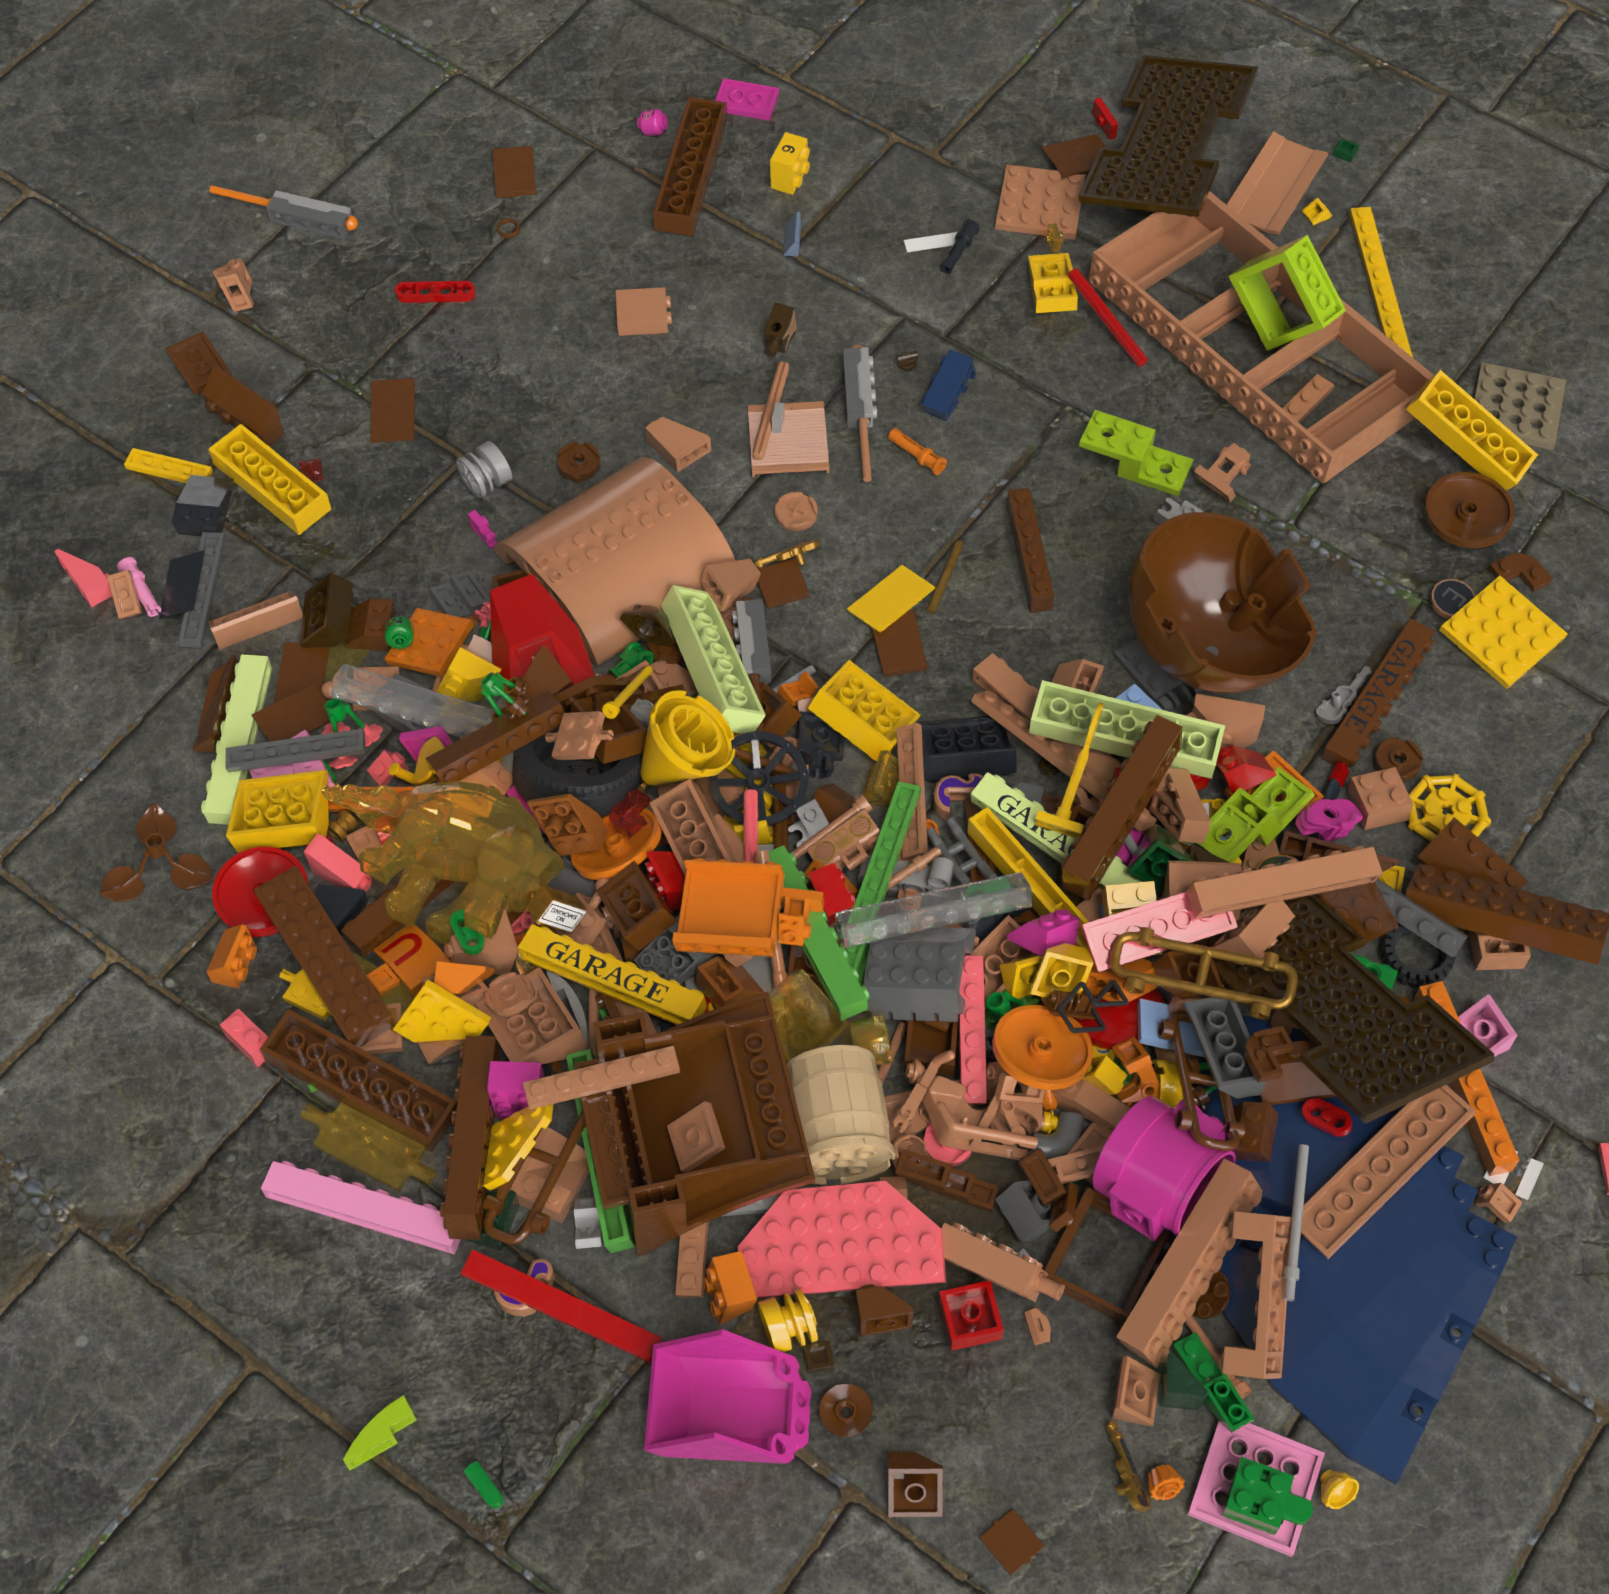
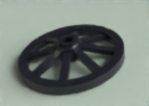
(764, 775)

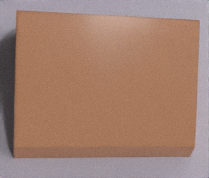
(1136, 1393)

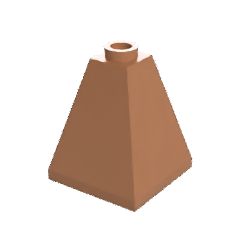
(497, 954)

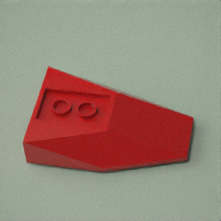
(524, 621)

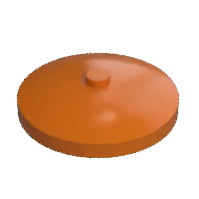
(618, 850)
(1041, 1048)

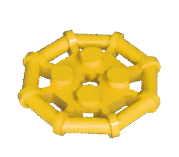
(1450, 799)

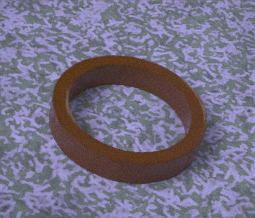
(508, 220)

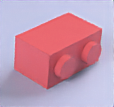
(245, 1036)

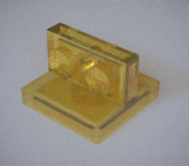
(882, 780)

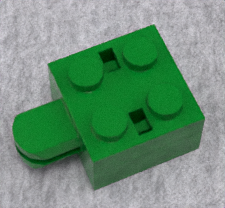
(1263, 1498)

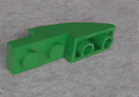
(1222, 1395)

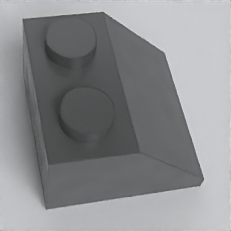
(1025, 1211)

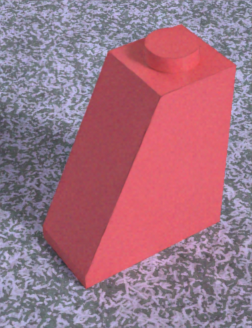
(335, 865)

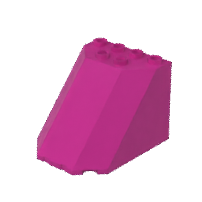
(726, 1400)

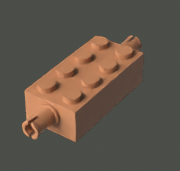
(998, 1263)

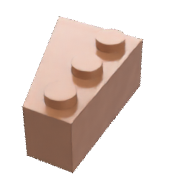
(1180, 807)

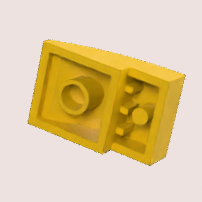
(1050, 283)

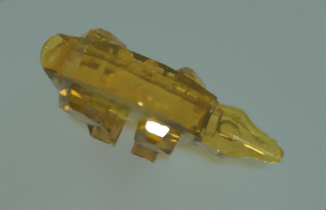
(452, 835)

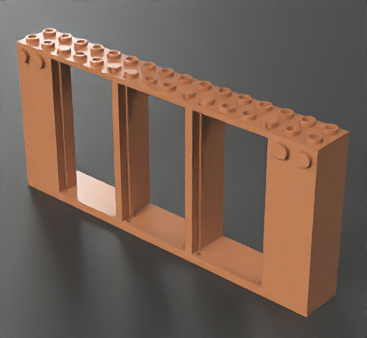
(1169, 241)

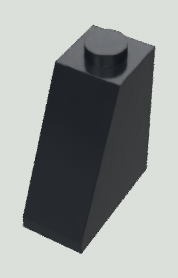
(341, 903)

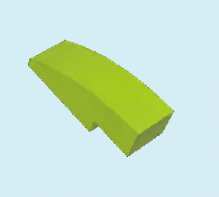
(379, 1432)

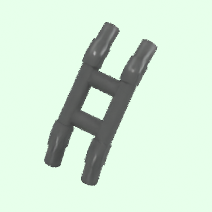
(962, 844)

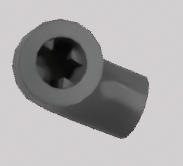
(1063, 1138)

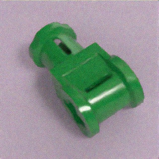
(631, 659)

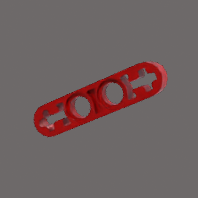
(435, 288)

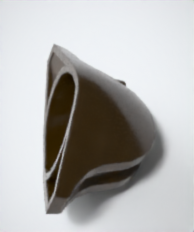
(649, 624)

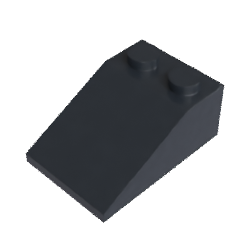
(202, 505)

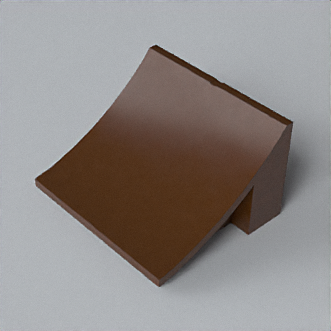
(725, 1060)

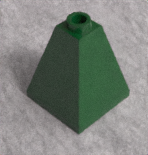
(1153, 855)

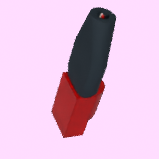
(1336, 781)

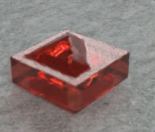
(312, 469)

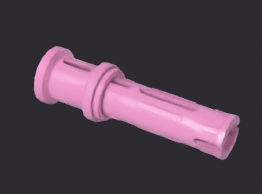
(143, 591)

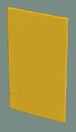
(891, 598)

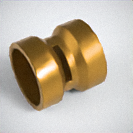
(342, 825)

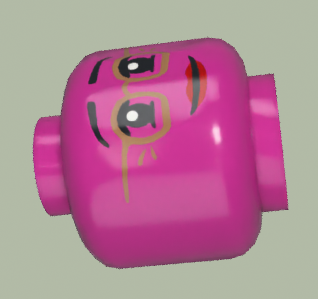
(652, 122)

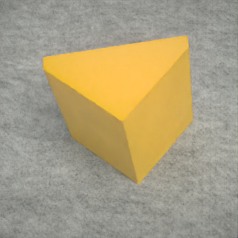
(1020, 974)

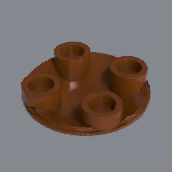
(1215, 1298)

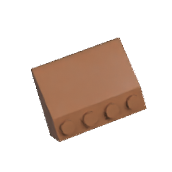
(539, 1032)

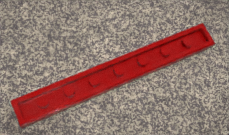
(560, 1305)

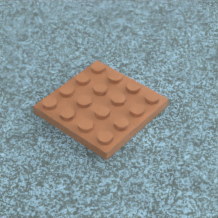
(1038, 198)

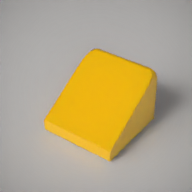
(1316, 212)

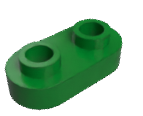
(466, 935)

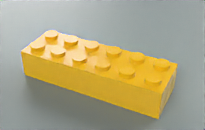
(1471, 431)
(270, 479)

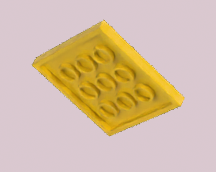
(1503, 632)

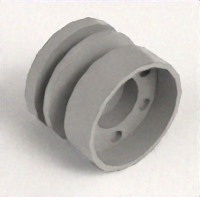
(484, 469)

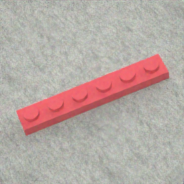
(972, 1032)

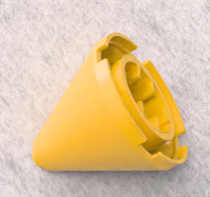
(685, 740)

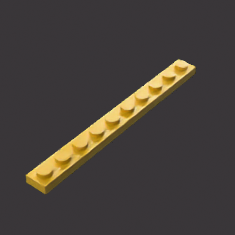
(1378, 277)

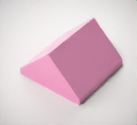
(1489, 1025)

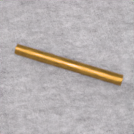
(945, 577)

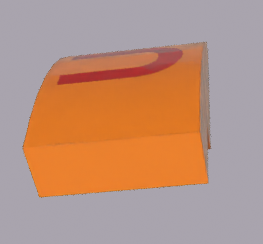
(410, 956)

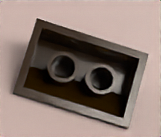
(327, 612)

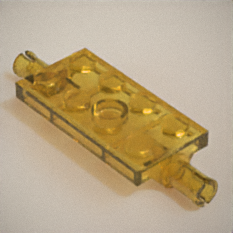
(369, 1146)

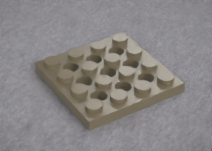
(1529, 399)

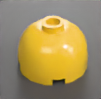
(1169, 1082)

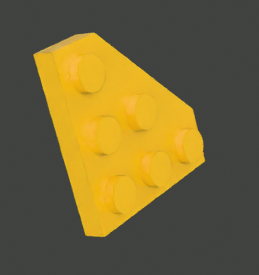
(440, 1017)
(512, 1140)

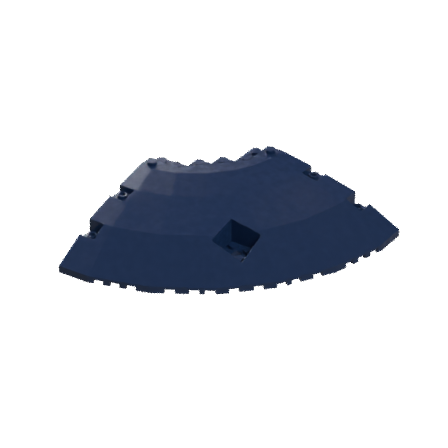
(1380, 1313)

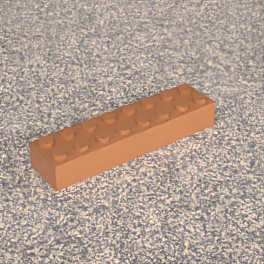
(693, 832)
(1189, 1265)

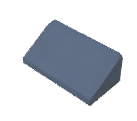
(792, 235)

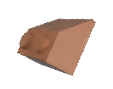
(492, 775)

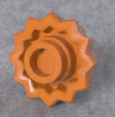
(1164, 1482)

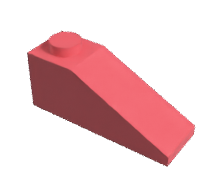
(86, 577)

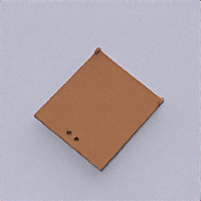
(798, 446)

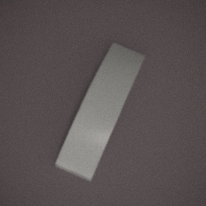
(565, 991)

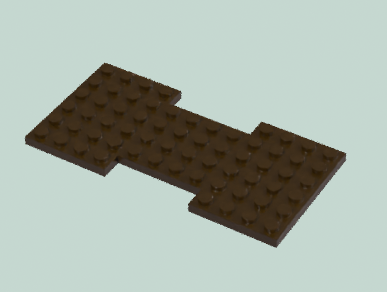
(1164, 149)
(1367, 1039)

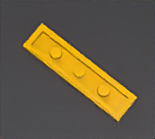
(165, 466)

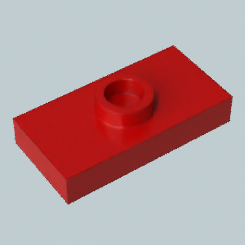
(1104, 118)

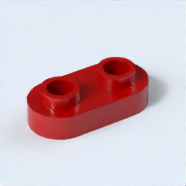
(1328, 1118)

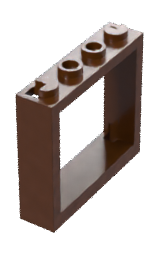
(1101, 1203)

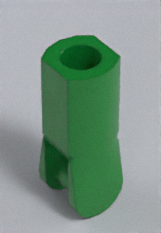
(484, 1485)

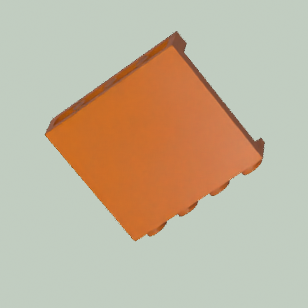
(730, 907)

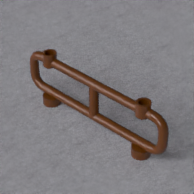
(1188, 1117)
(535, 1221)

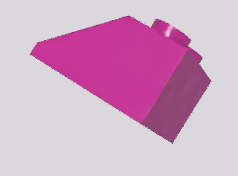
(1047, 932)

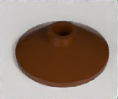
(845, 1397)

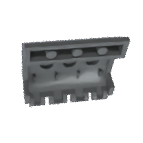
(918, 974)

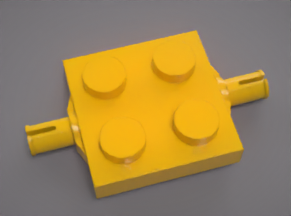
(303, 995)

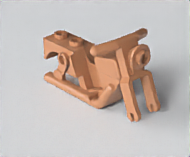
(964, 1127)

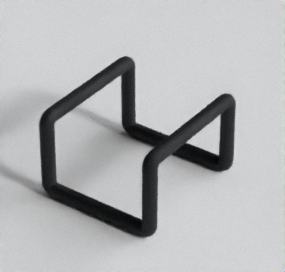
(1101, 1027)

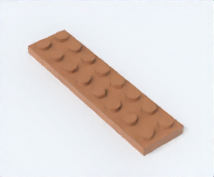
(1382, 1168)

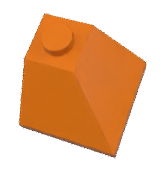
(460, 977)

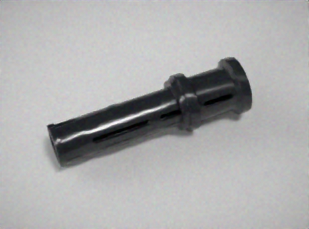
(962, 240)

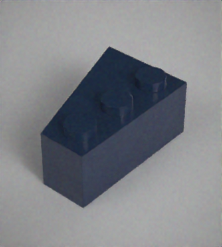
(948, 384)

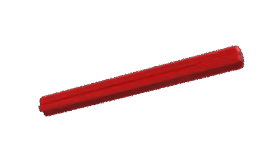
(1108, 317)

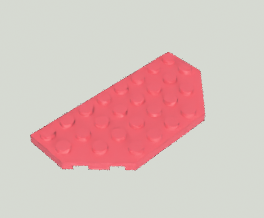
(842, 1241)

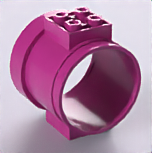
(1155, 1169)

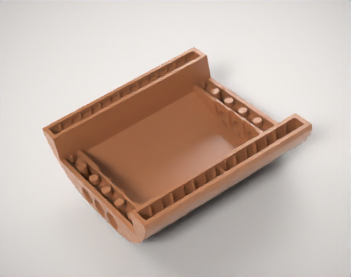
(618, 550)

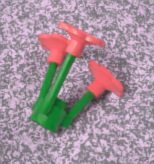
(337, 712)

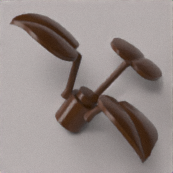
(154, 830)

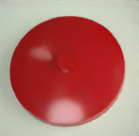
(235, 886)
(1120, 1021)

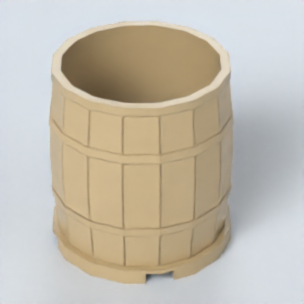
(842, 1112)

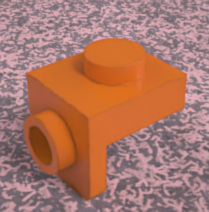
(798, 690)

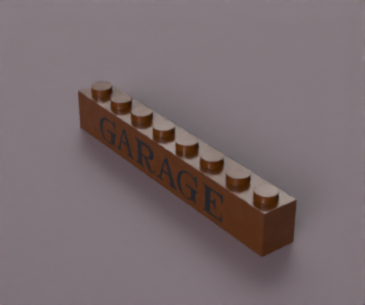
(1378, 694)

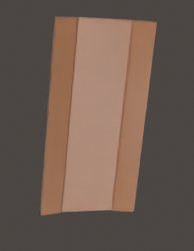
(1276, 183)

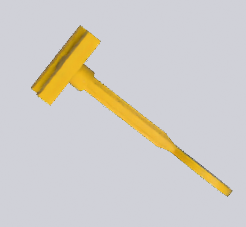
(1060, 822)

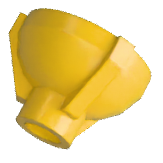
(1338, 1489)

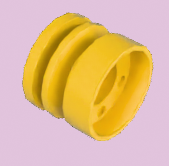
(788, 1321)

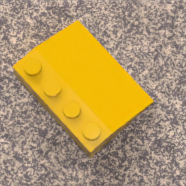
(862, 710)
(279, 811)

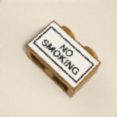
(556, 909)

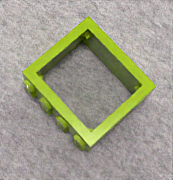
(1310, 282)

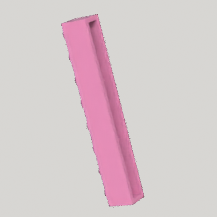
(358, 1205)

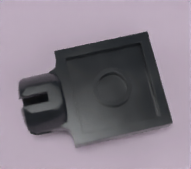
(819, 744)

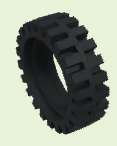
(1407, 974)

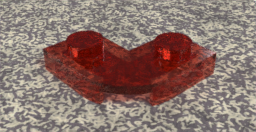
(626, 816)

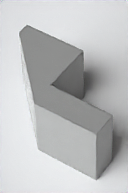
(587, 1223)

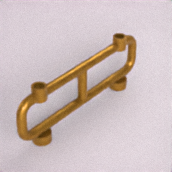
(1260, 1006)

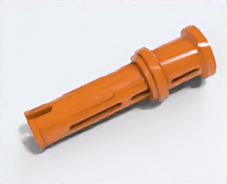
(924, 455)

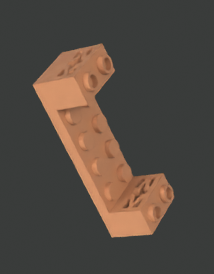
(1267, 1357)

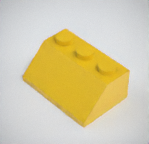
(465, 675)

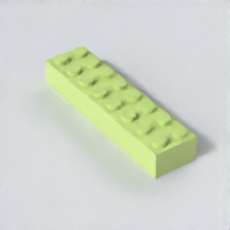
(712, 657)
(1068, 712)

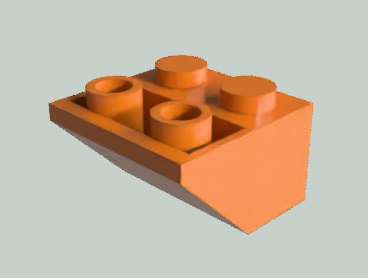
(232, 957)
(729, 1287)

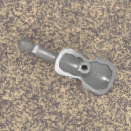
(1334, 709)

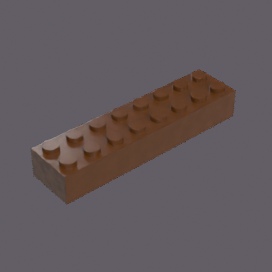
(690, 166)
(1121, 807)
(1511, 913)
(324, 957)
(359, 1079)
(470, 1141)

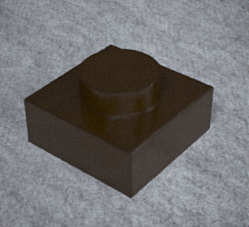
(819, 1357)

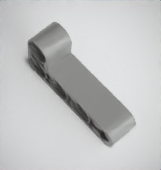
(929, 879)

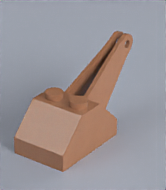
(1240, 718)

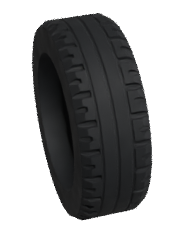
(598, 792)

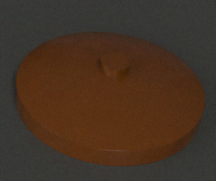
(1469, 510)

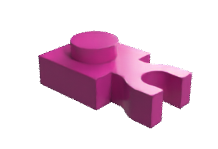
(480, 527)

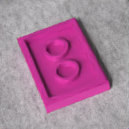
(748, 98)

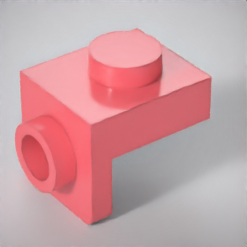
(381, 765)

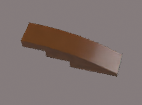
(946, 1180)

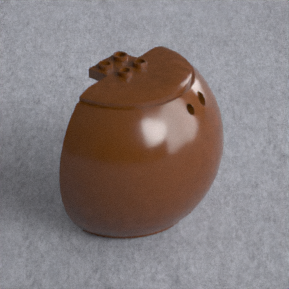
(1220, 586)

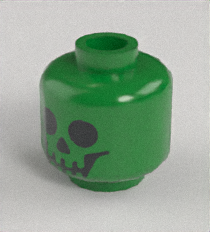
(399, 632)

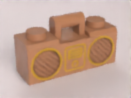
(847, 843)

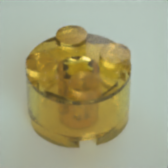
(873, 1035)

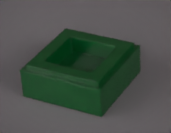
(1346, 150)

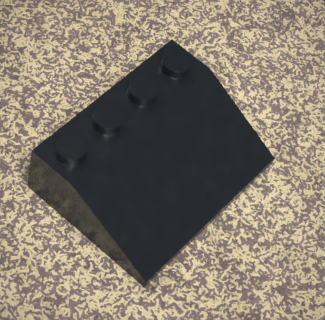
(967, 747)

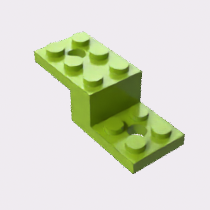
(1135, 450)
(1255, 815)

